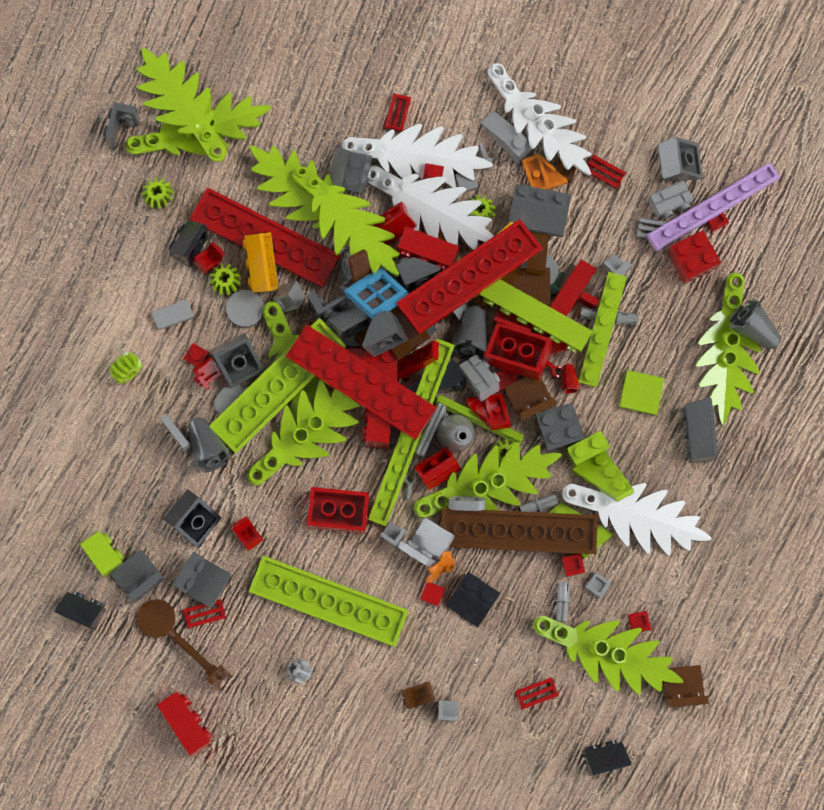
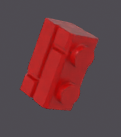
(437, 468)

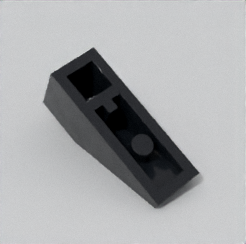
(452, 380)

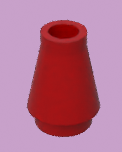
(569, 379)

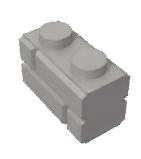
(670, 200)
(479, 377)

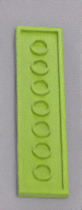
(265, 397)
(328, 601)

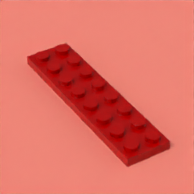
(291, 250)
(469, 276)
(361, 382)

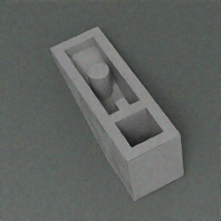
(505, 135)

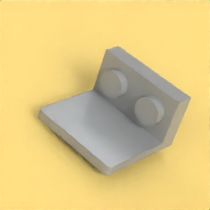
(427, 543)

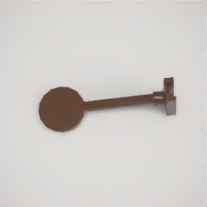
(157, 619)

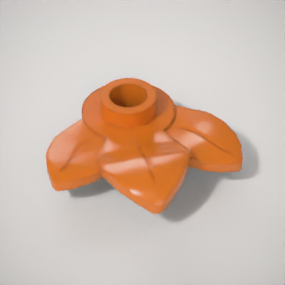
(445, 565)

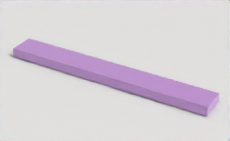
(712, 207)

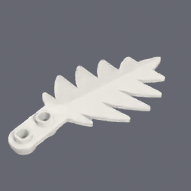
(540, 125)
(403, 151)
(435, 207)
(641, 516)

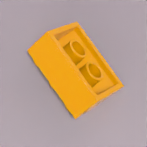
(260, 262)

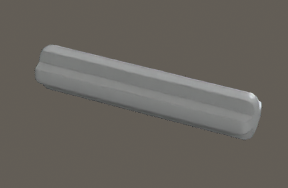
(430, 430)

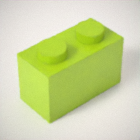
(587, 449)
(102, 553)

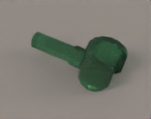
(554, 289)

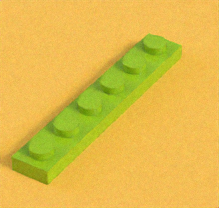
(602, 329)

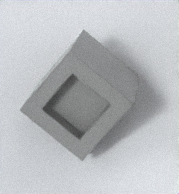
(616, 265)
(289, 296)
(392, 534)
(447, 710)

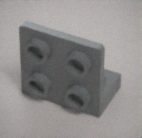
(119, 114)
(320, 311)
(137, 576)
(202, 580)

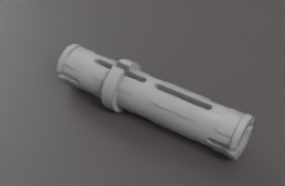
(621, 317)

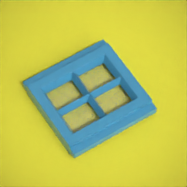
(376, 293)

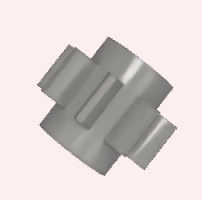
(299, 671)

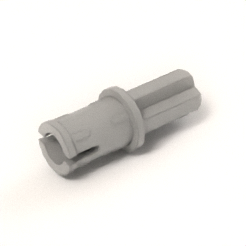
(540, 504)
(562, 601)

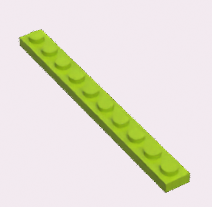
(406, 446)

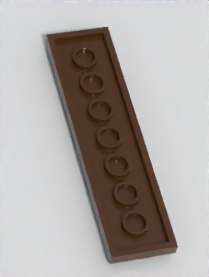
(522, 531)

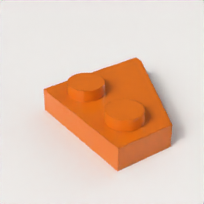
(542, 174)

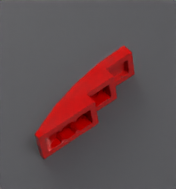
(573, 288)

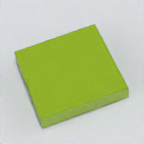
(641, 392)

